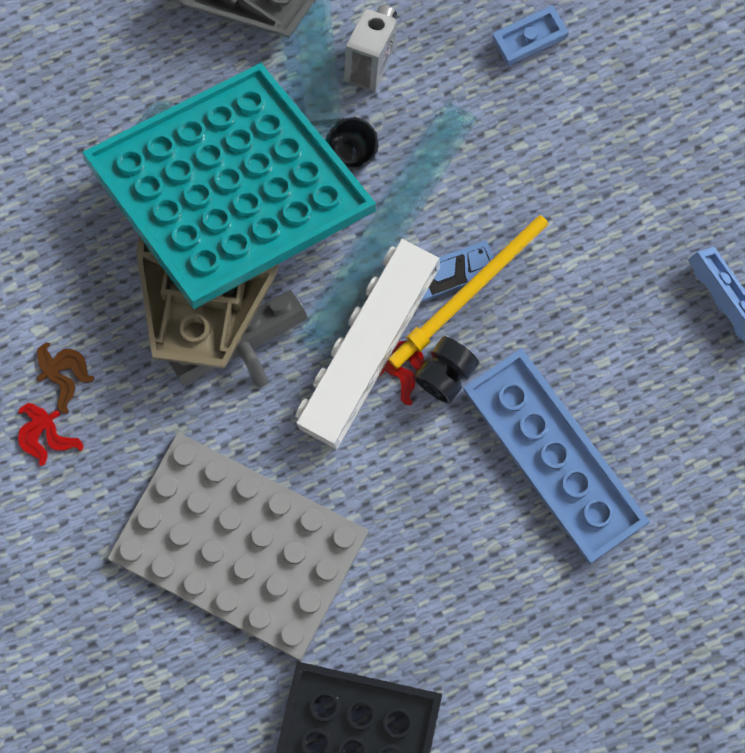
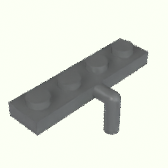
(268, 322)

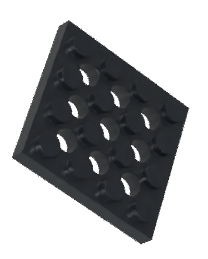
(348, 691)

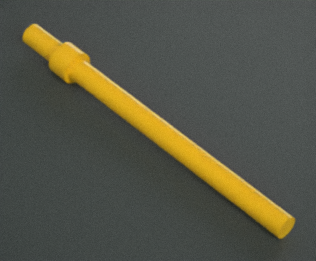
(419, 338)

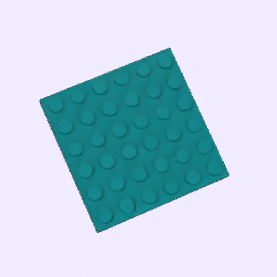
(228, 184)

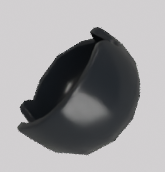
(353, 133)

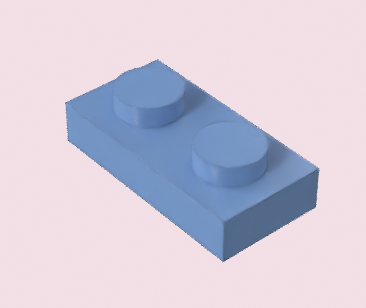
(530, 35)

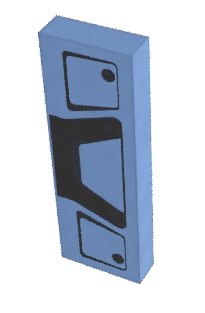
(458, 269)

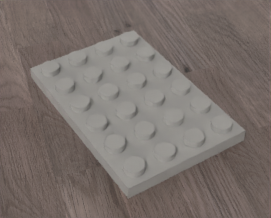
(239, 546)

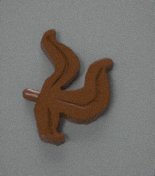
(62, 361)

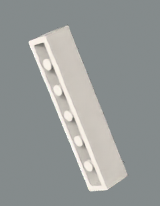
(368, 344)

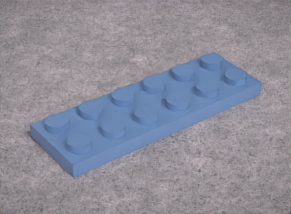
(556, 456)

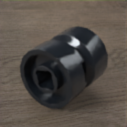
(447, 357)

